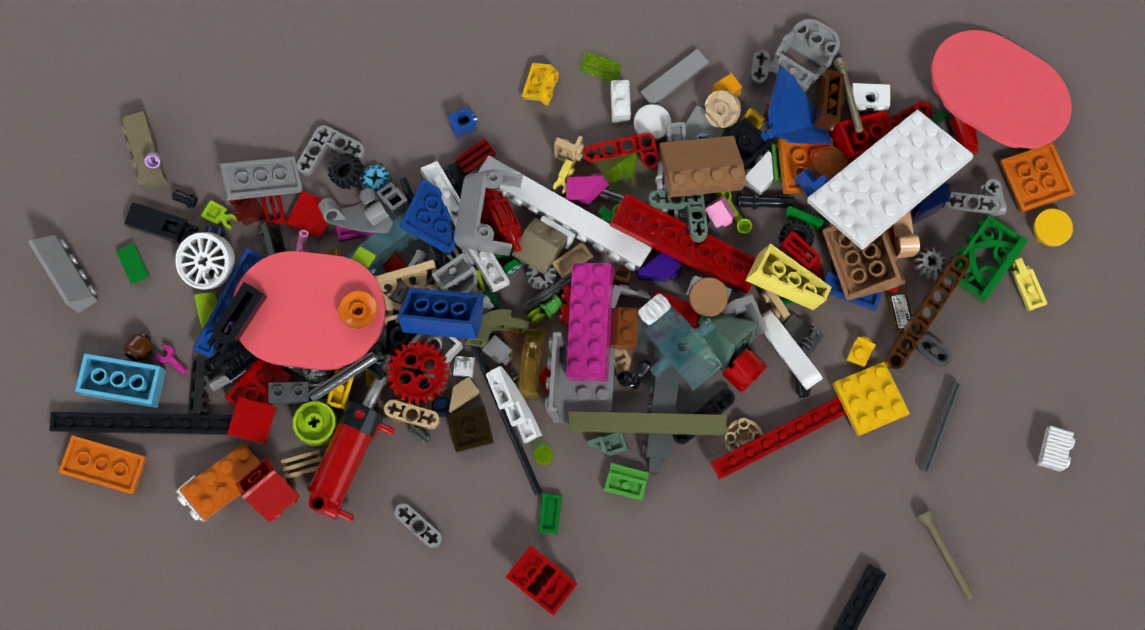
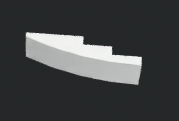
(510, 399)

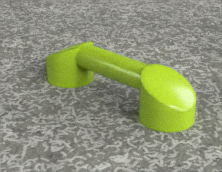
(744, 226)

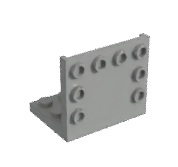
(573, 395)

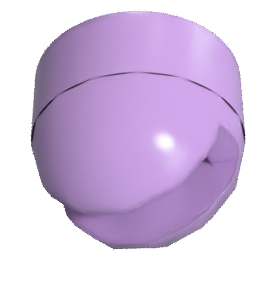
(149, 160)

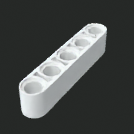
(790, 351)

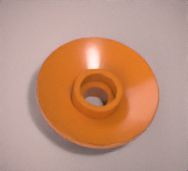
(350, 305)

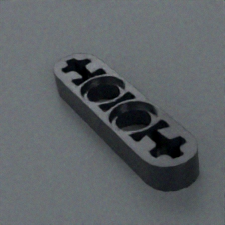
(702, 410)

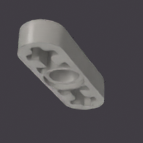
(985, 210)
(403, 520)

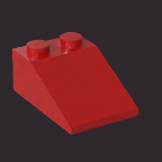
(855, 144)

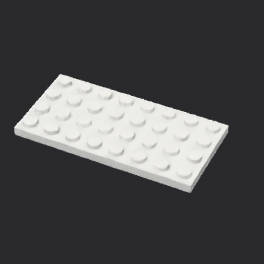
(889, 179)

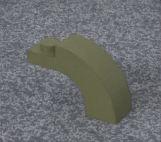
(498, 321)

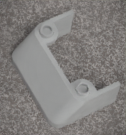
(469, 230)

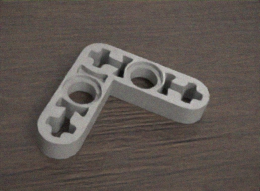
(328, 141)

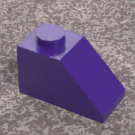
(660, 269)

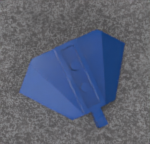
(792, 113)

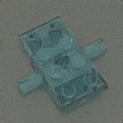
(696, 362)

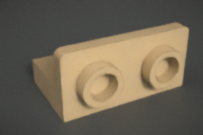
(565, 149)

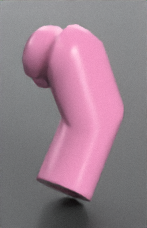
(302, 241)

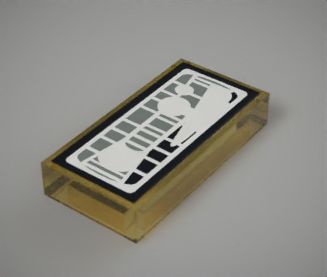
(900, 310)

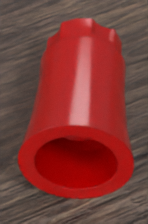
(965, 135)

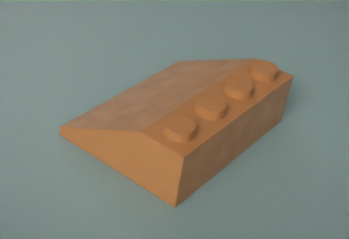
(702, 166)
(864, 270)

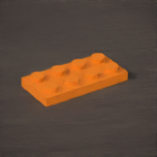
(102, 465)
(217, 484)

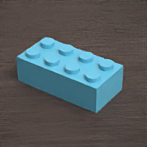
(120, 380)

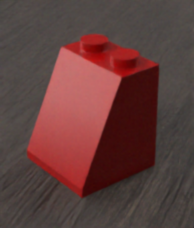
(267, 490)

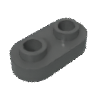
(934, 349)

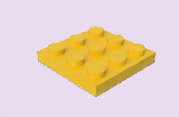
(870, 399)

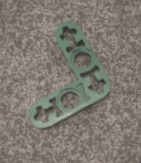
(691, 206)

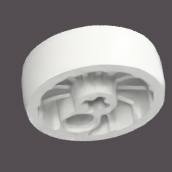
(201, 255)

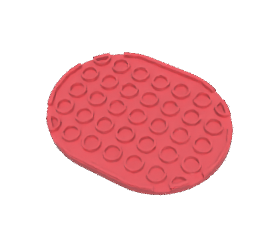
(1001, 89)
(301, 316)

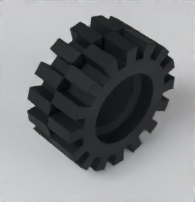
(354, 174)
(799, 227)

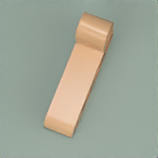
(904, 240)

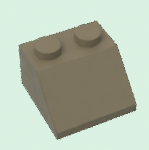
(540, 245)

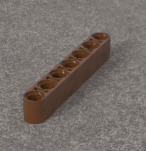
(934, 306)

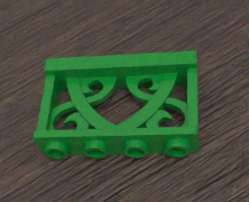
(1011, 251)

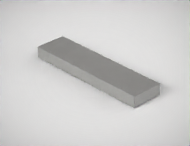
(674, 77)

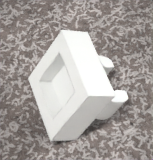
(463, 366)

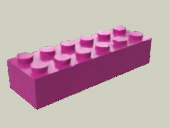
(590, 322)

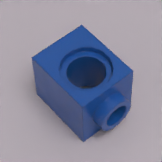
(456, 117)

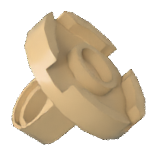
(722, 108)

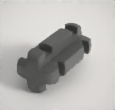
(419, 434)

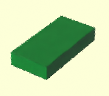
(793, 214)
(133, 264)
(550, 513)

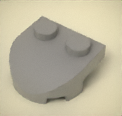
(457, 275)

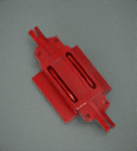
(501, 218)

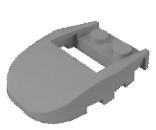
(812, 41)

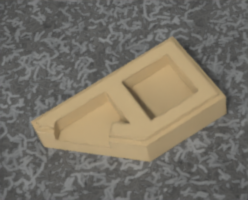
(621, 361)
(462, 393)

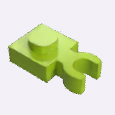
(216, 214)

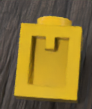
(860, 351)

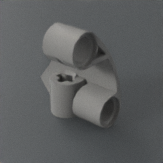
(365, 217)

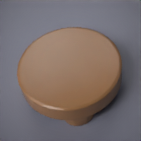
(708, 297)

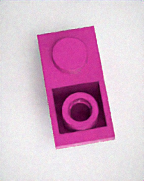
(585, 189)

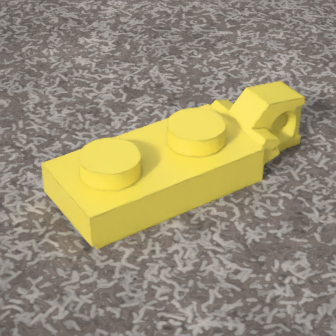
(1028, 285)

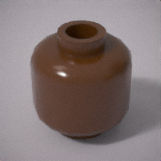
(138, 347)

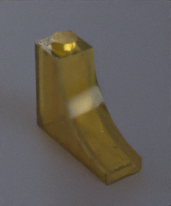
(531, 363)

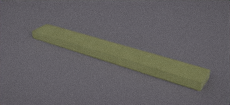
(647, 423)

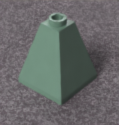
(729, 337)

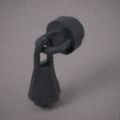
(626, 378)

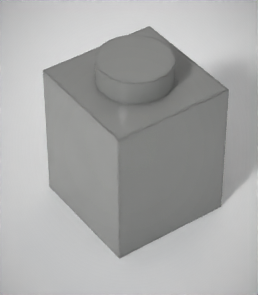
(498, 351)

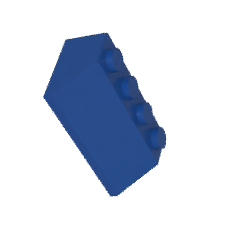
(441, 313)

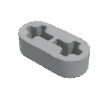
(763, 68)

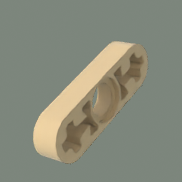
(399, 405)

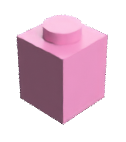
(720, 212)

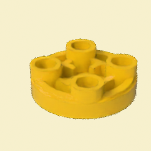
(1052, 227)

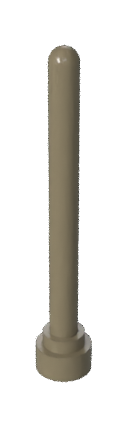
(841, 65)
(928, 520)

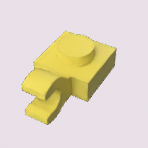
(566, 171)

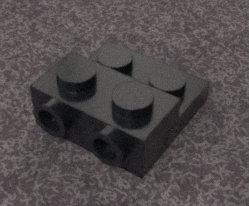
(748, 142)

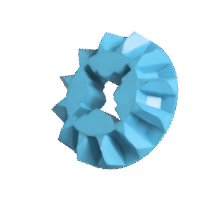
(381, 173)

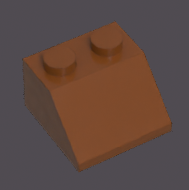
(624, 328)

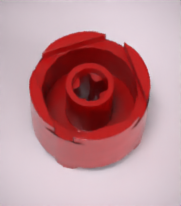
(745, 370)

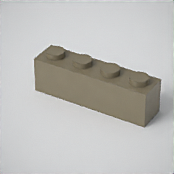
(140, 143)

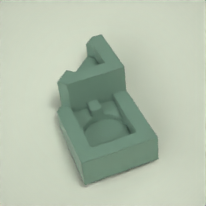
(610, 444)

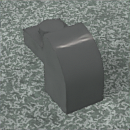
(393, 200)

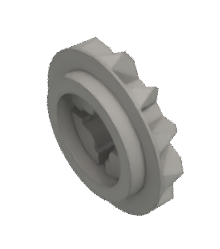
(537, 282)

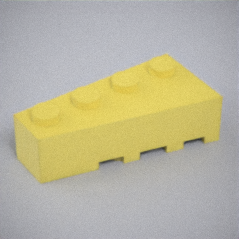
(787, 278)

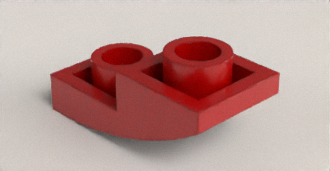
(564, 316)

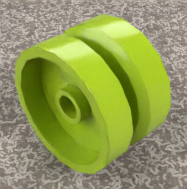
(307, 416)

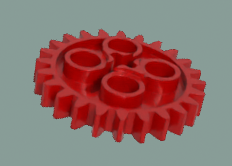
(423, 355)

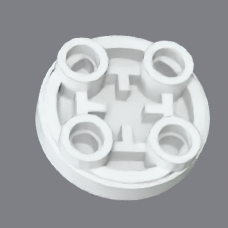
(651, 119)

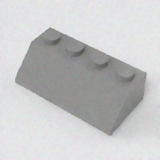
(64, 272)

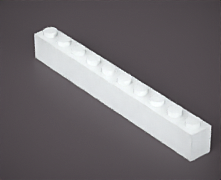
(573, 218)

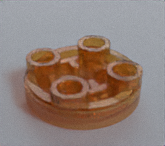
(828, 161)

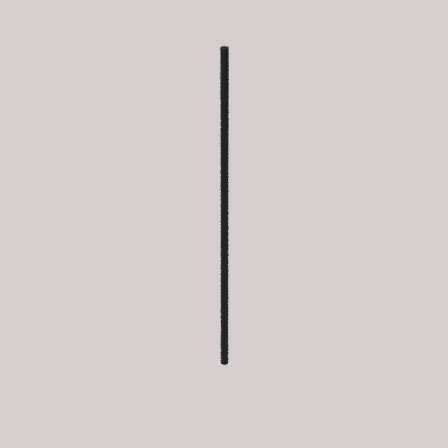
(484, 368)

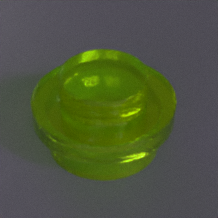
(543, 455)

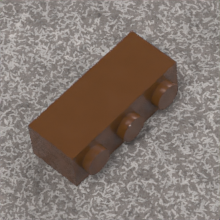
(829, 100)

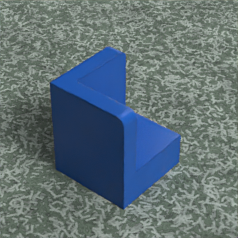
(808, 181)

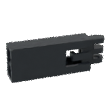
(152, 221)
(241, 312)

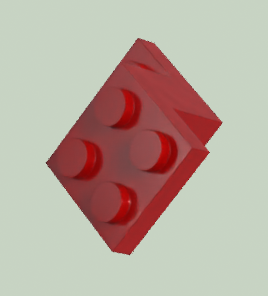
(541, 580)

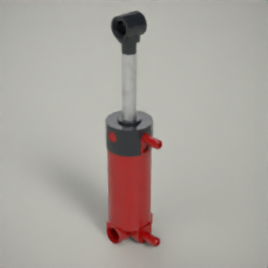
(350, 442)

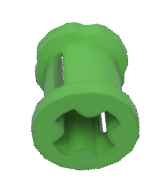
(551, 306)

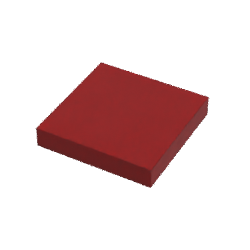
(308, 216)
(252, 420)

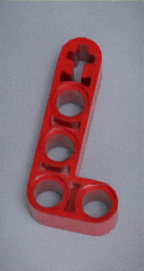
(620, 151)

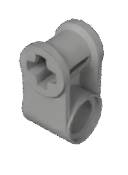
(997, 193)

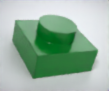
(605, 214)

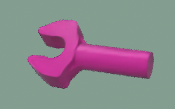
(171, 360)

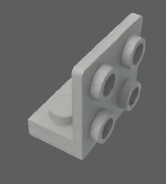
(746, 309)

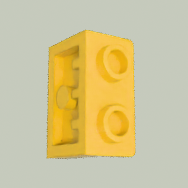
(540, 83)

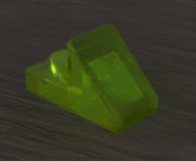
(625, 168)

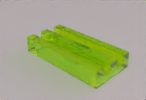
(586, 61)

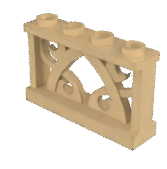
(418, 271)

